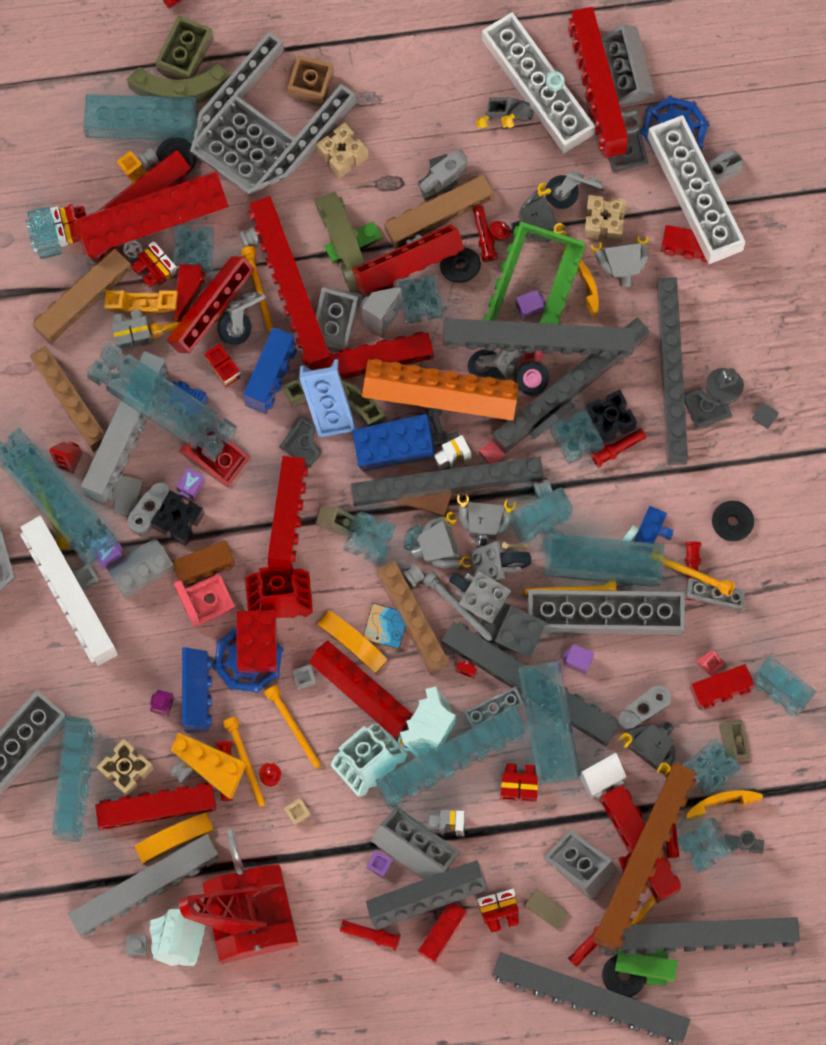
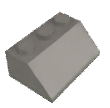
(381, 309)
(140, 568)

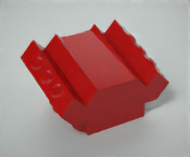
(280, 590)

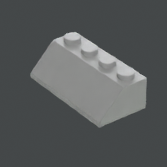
(627, 64)
(414, 845)

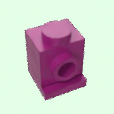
(162, 702)

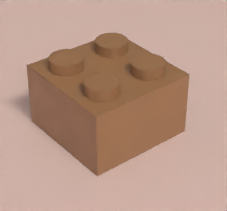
(310, 80)

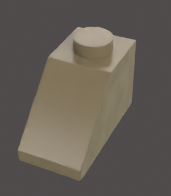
(335, 520)

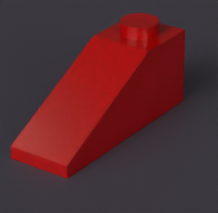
(188, 287)
(66, 456)

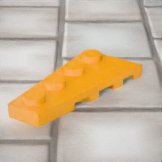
(213, 764)

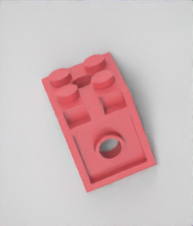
(194, 600)

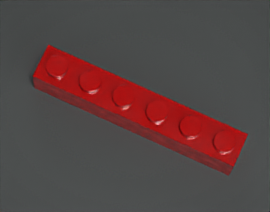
(157, 178)
(408, 259)
(210, 304)
(401, 350)
(286, 512)
(361, 688)
(155, 807)
(629, 826)

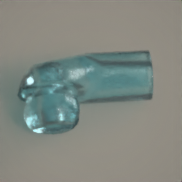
(412, 535)

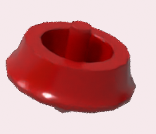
(499, 230)
(270, 774)

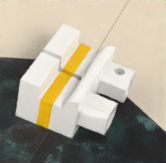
(453, 452)

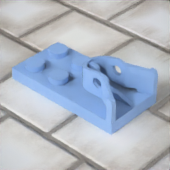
(327, 400)

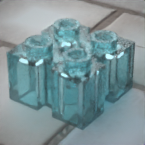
(43, 233)
(187, 240)
(428, 291)
(580, 426)
(359, 541)
(723, 767)
(718, 847)

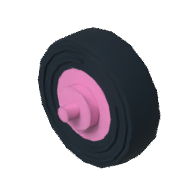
(532, 377)

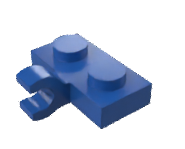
(652, 527)

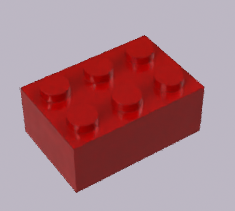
(256, 641)

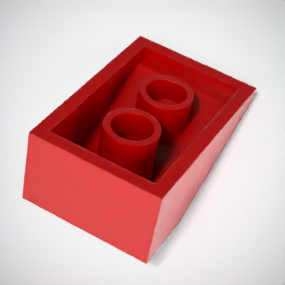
(224, 468)

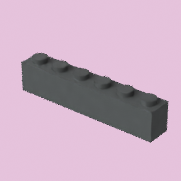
(426, 895)

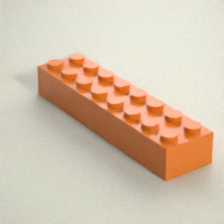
(440, 389)

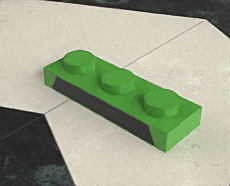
(366, 236)

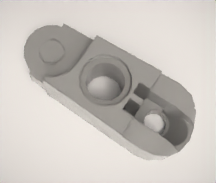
(722, 163)
(445, 172)
(154, 496)
(632, 718)

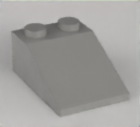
(337, 315)
(581, 864)

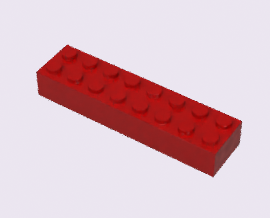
(598, 82)
(150, 213)

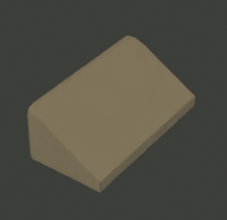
(734, 739)

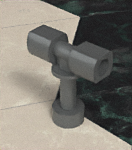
(440, 437)
(746, 841)

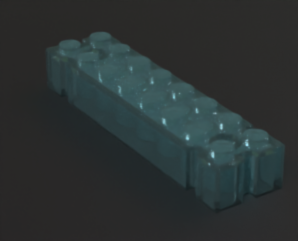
(161, 401)
(54, 498)
(451, 756)

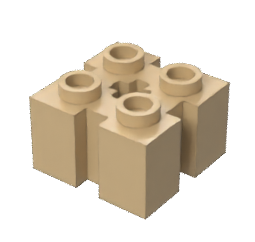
(340, 161)
(596, 225)
(125, 756)

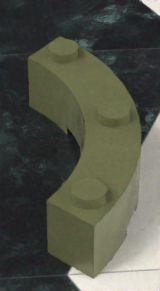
(200, 86)
(341, 235)
(365, 408)

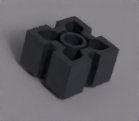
(615, 406)
(175, 506)

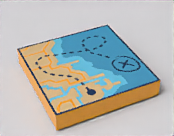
(384, 627)

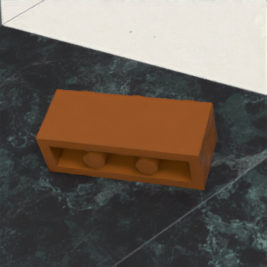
(204, 563)

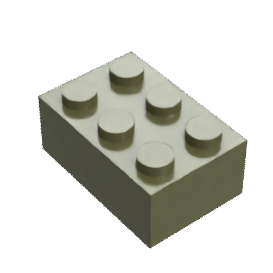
(184, 49)

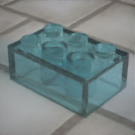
(541, 515)
(783, 686)

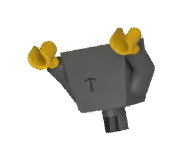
(506, 109)
(538, 213)
(652, 745)

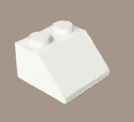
(603, 776)

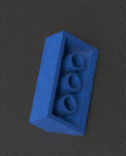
(196, 690)

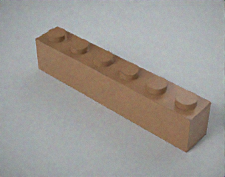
(439, 210)
(82, 296)
(68, 397)
(412, 617)

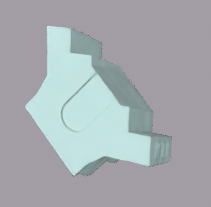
(429, 723)
(367, 757)
(176, 939)

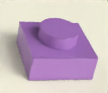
(379, 863)

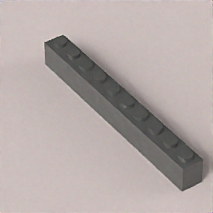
(538, 337)
(672, 371)
(561, 393)
(446, 481)
(505, 669)
(708, 935)
(591, 998)

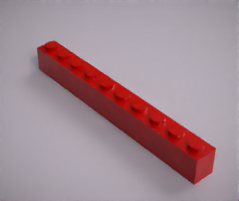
(290, 284)

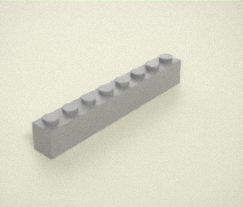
(143, 886)

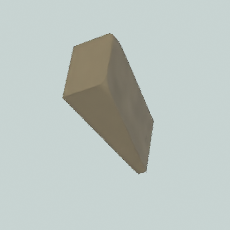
(546, 909)

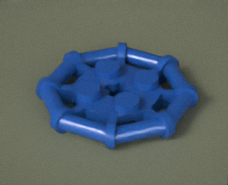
(672, 113)
(232, 663)

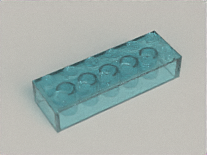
(140, 117)
(604, 560)
(549, 722)
(72, 779)

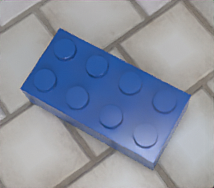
(269, 371)
(394, 442)

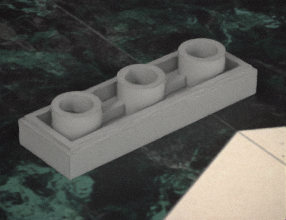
(705, 592)
(503, 701)

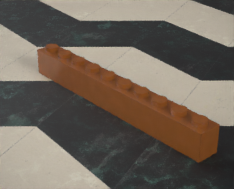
(644, 856)

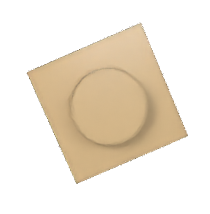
(297, 811)

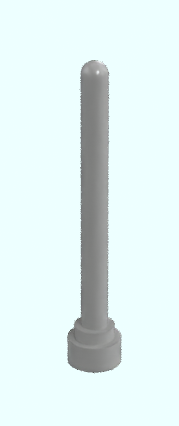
(432, 580)

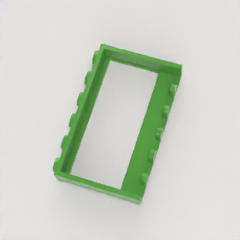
(562, 282)

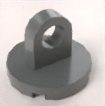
(724, 385)

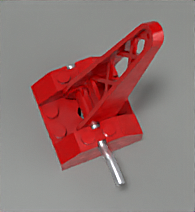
(238, 894)

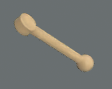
(505, 545)

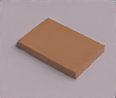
(433, 504)

